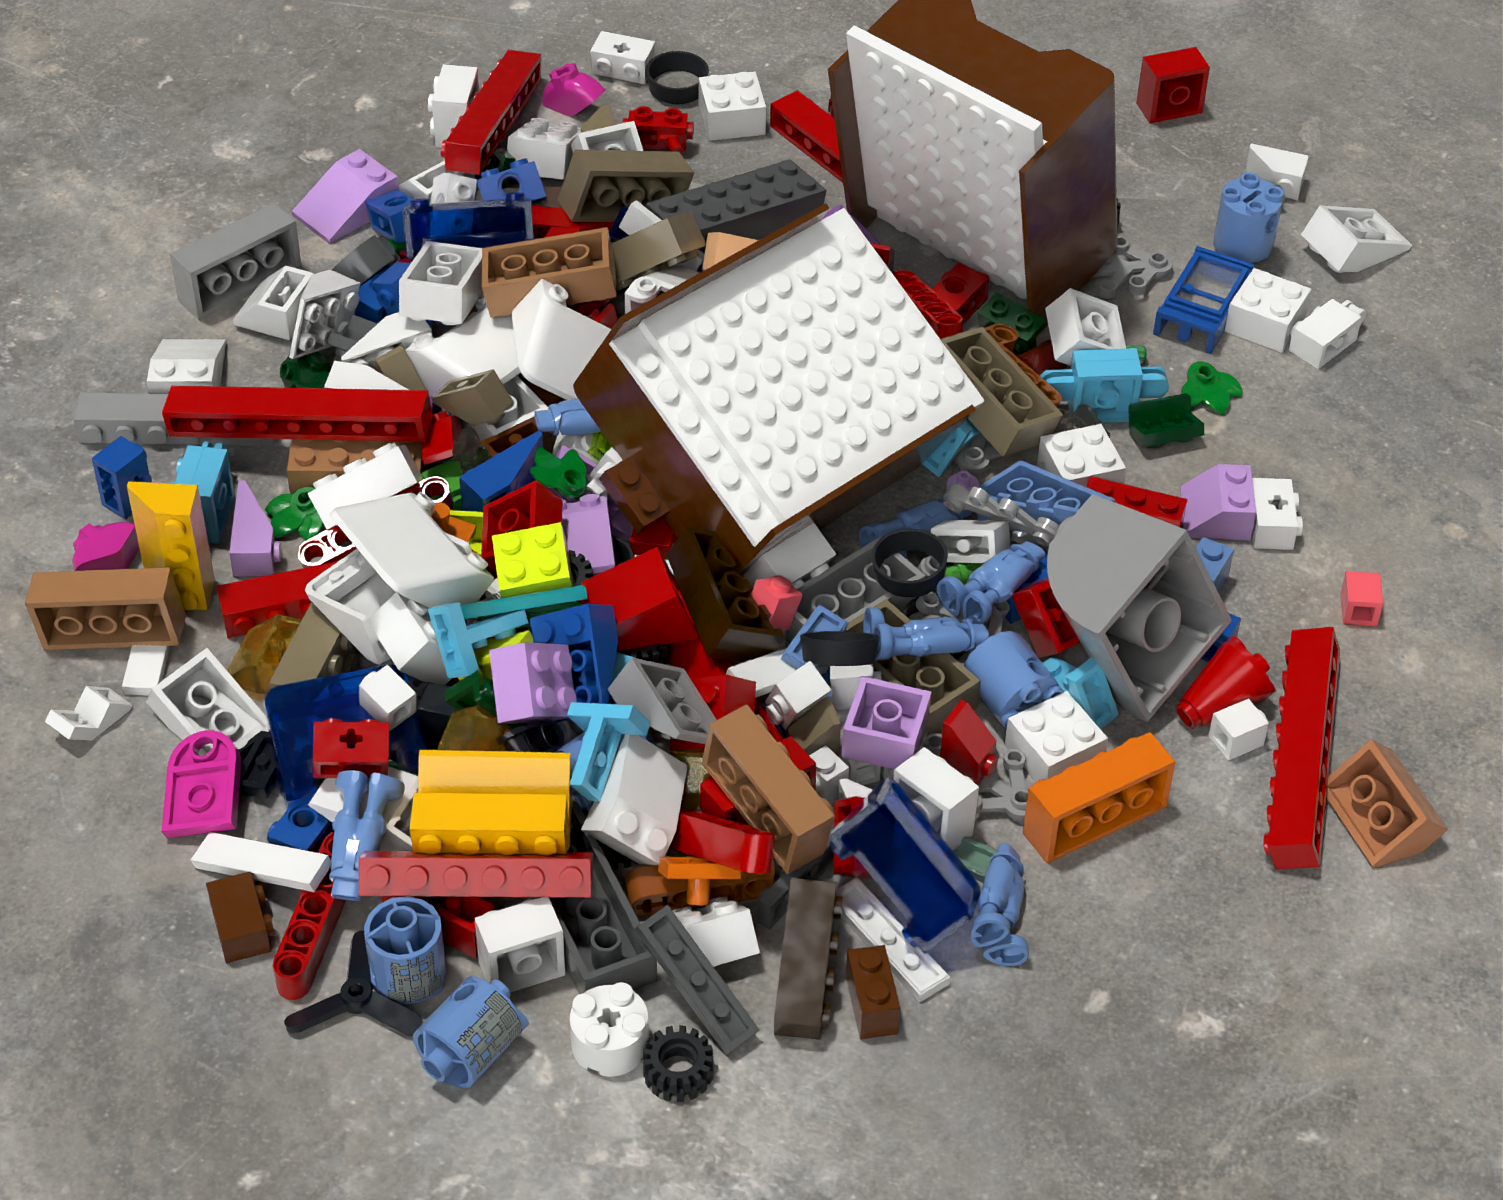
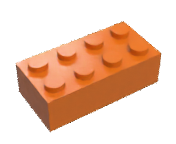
(1098, 796)

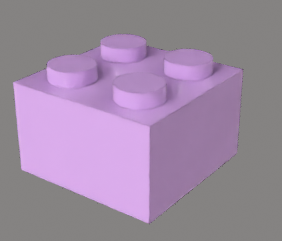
(532, 682)
(885, 723)

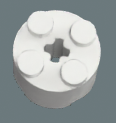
(609, 1029)

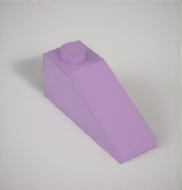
(252, 538)

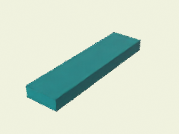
(524, 601)

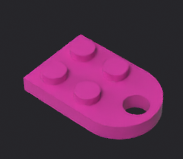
(202, 789)

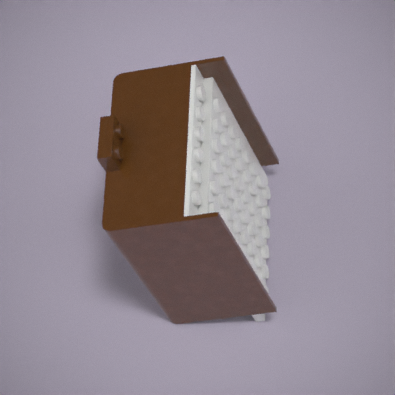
(980, 146)
(772, 390)

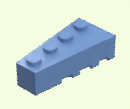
(1038, 492)

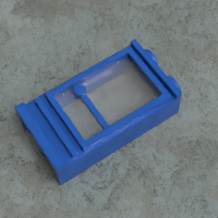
(1203, 296)

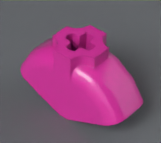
(570, 90)
(105, 547)

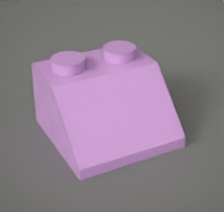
(1220, 503)

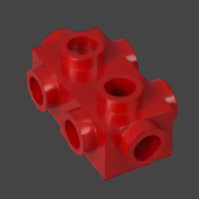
(662, 130)

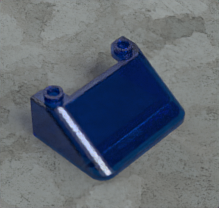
(469, 222)
(297, 705)
(909, 864)

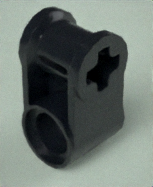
(537, 737)

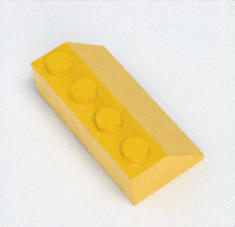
(174, 536)
(495, 773)
(490, 823)

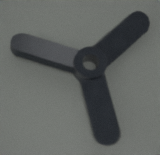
(368, 1002)

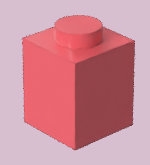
(779, 598)
(1361, 598)

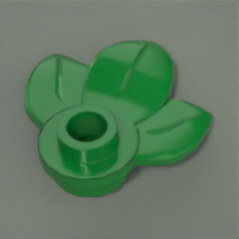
(1211, 390)
(561, 474)
(293, 515)

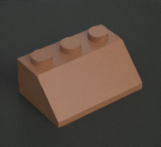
(1383, 806)

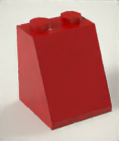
(644, 601)

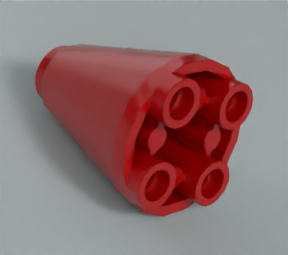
(1225, 681)

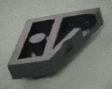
(257, 767)

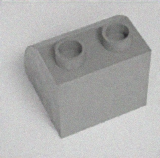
(1135, 599)

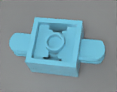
(1107, 382)
(212, 473)

